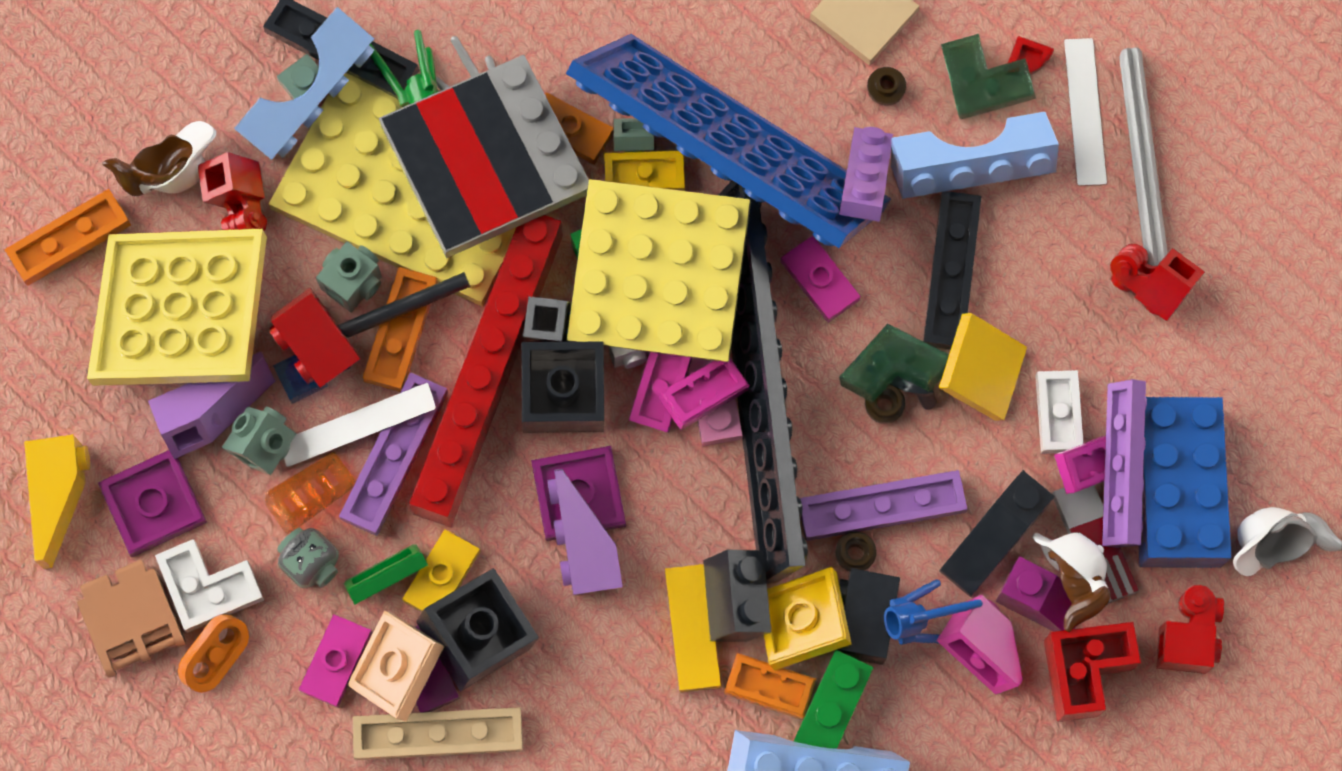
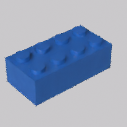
(1185, 484)

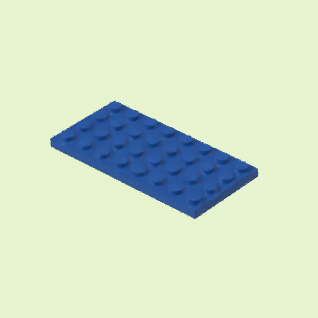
(721, 134)

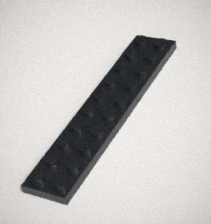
(762, 409)

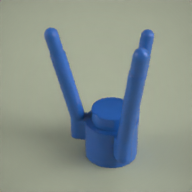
(906, 619)

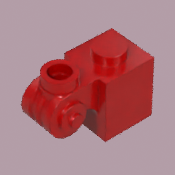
(236, 185)
(1156, 287)
(1192, 644)

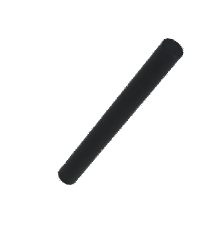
(404, 305)

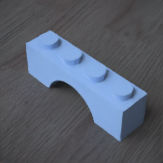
(338, 45)
(931, 166)
(772, 753)

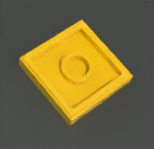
(983, 367)
(805, 619)

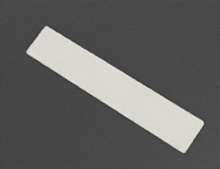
(1085, 111)
(360, 424)

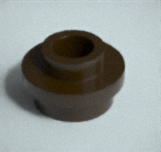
(886, 96)
(897, 400)
(860, 540)

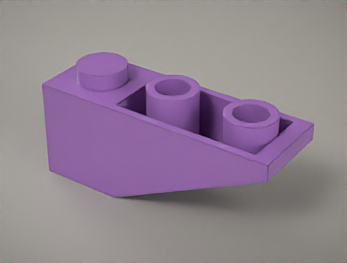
(202, 411)
(590, 549)

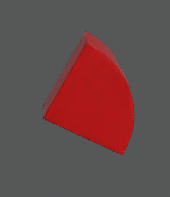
(1036, 54)

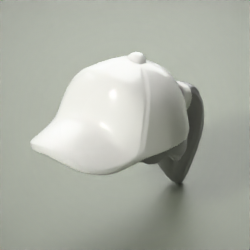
(1280, 536)

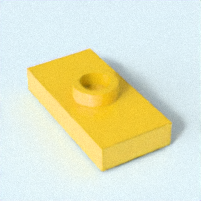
(445, 571)

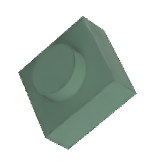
(298, 76)
(631, 136)

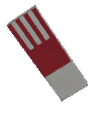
(1084, 514)

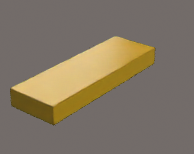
(688, 610)

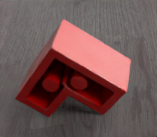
(313, 337)
(1080, 658)

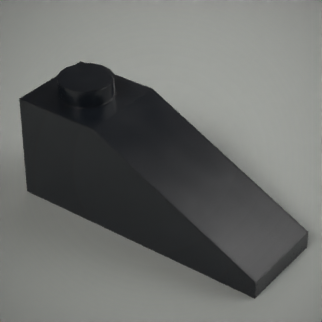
(997, 533)

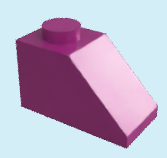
(1035, 595)

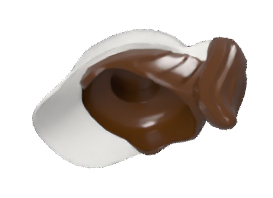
(167, 165)
(1081, 573)

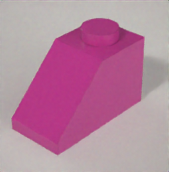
(984, 645)

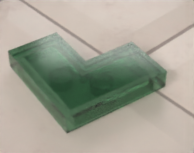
(980, 88)
(893, 355)

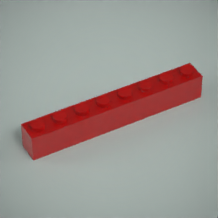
(485, 371)

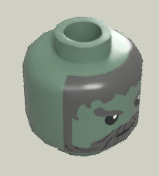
(308, 558)

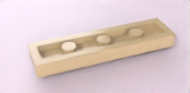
(438, 734)

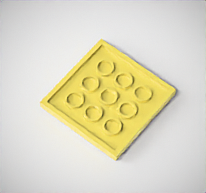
(659, 270)
(178, 307)

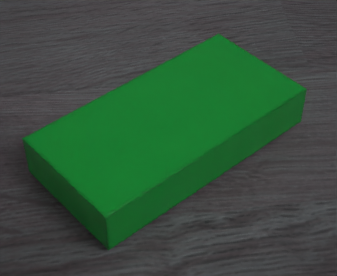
(385, 573)

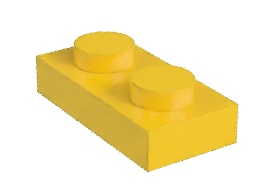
(647, 169)

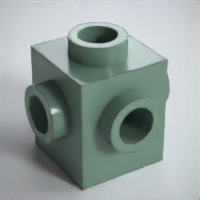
(350, 275)
(259, 439)

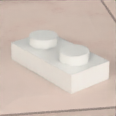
(1059, 410)

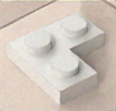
(202, 596)

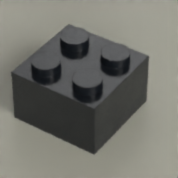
(562, 387)
(478, 629)

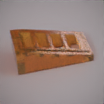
(304, 512)

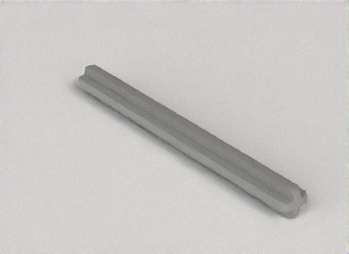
(1143, 155)

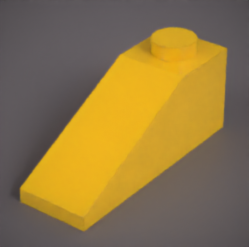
(54, 486)

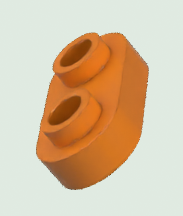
(215, 654)

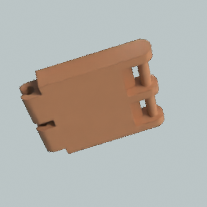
(129, 616)

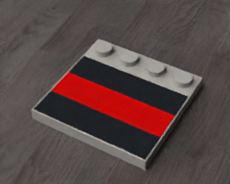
(485, 156)

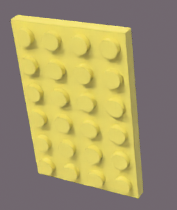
(356, 192)

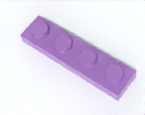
(866, 174)
(1124, 463)
(390, 464)
(883, 505)

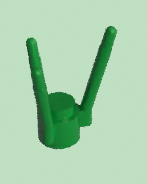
(417, 86)

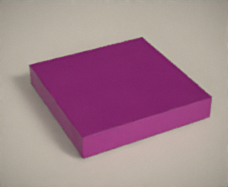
(594, 478)
(152, 503)

